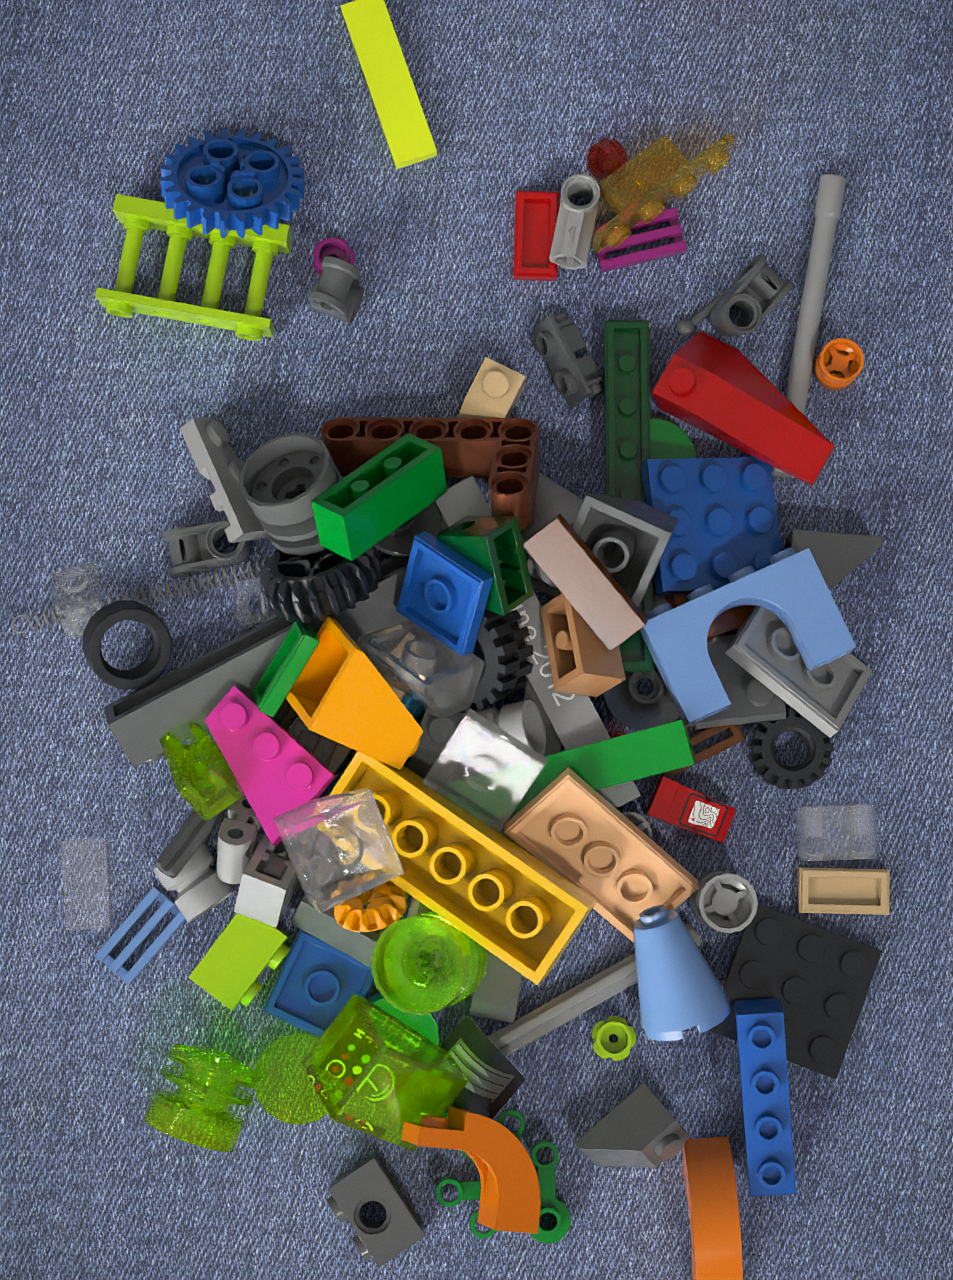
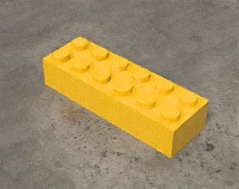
(472, 871)

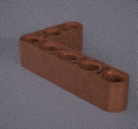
(476, 447)

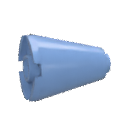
(674, 978)

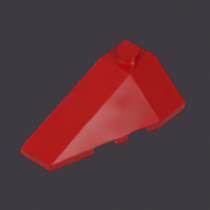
(734, 402)

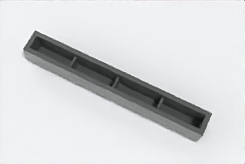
(201, 684)

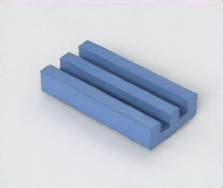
(116, 965)

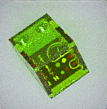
(380, 1072)

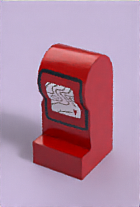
(690, 810)

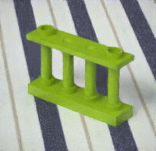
(142, 214)

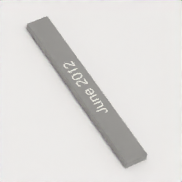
(569, 714)

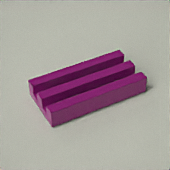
(674, 230)

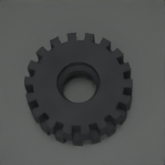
(503, 658)

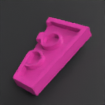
(265, 760)

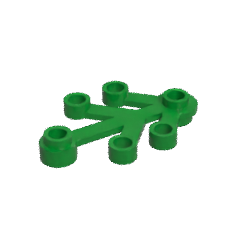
(546, 1176)

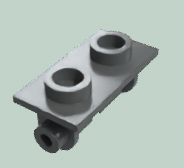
(574, 378)

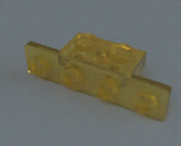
(649, 181)

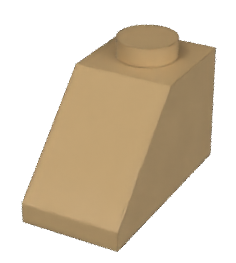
(493, 392)

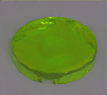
(284, 1084)

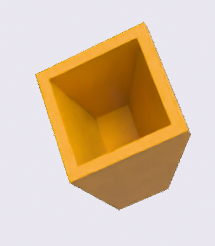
(351, 701)

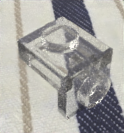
(77, 597)

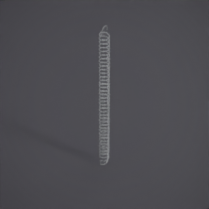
(192, 584)

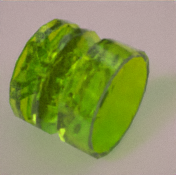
(406, 969)
(200, 1104)

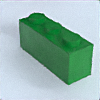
(379, 496)

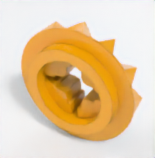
(386, 907)

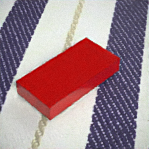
(534, 232)

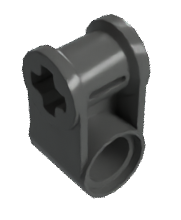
(337, 290)
(754, 293)
(197, 550)

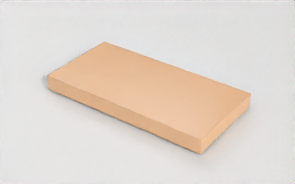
(599, 851)

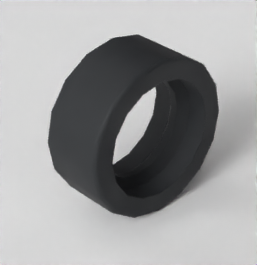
(148, 670)

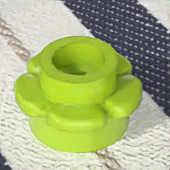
(619, 1049)

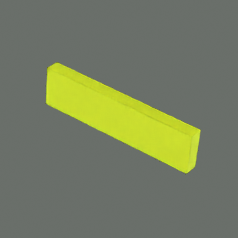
(389, 82)

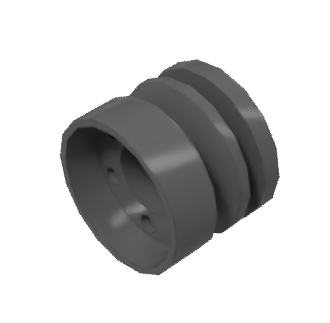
(280, 485)

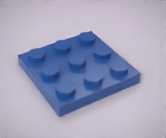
(723, 519)

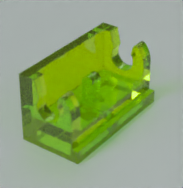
(201, 772)

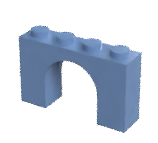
(787, 587)

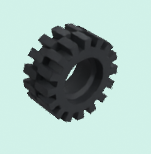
(785, 776)

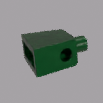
(498, 549)

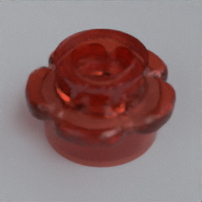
(606, 157)

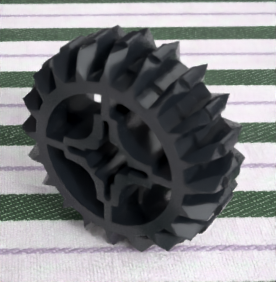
(318, 583)

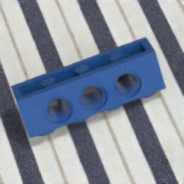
(765, 1097)

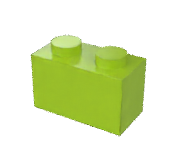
(239, 959)

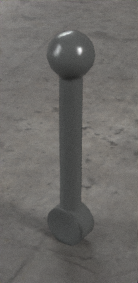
(686, 326)

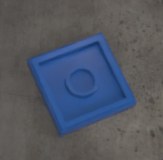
(444, 593)
(316, 984)

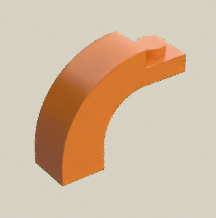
(506, 1171)
(712, 1209)

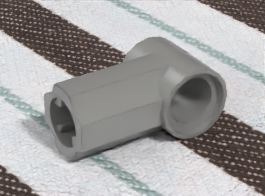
(575, 223)

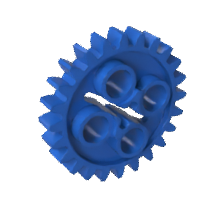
(208, 169)

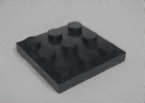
(814, 975)

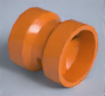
(844, 358)

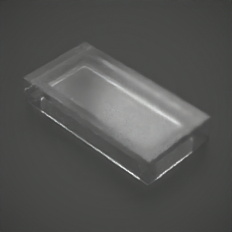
(86, 884)

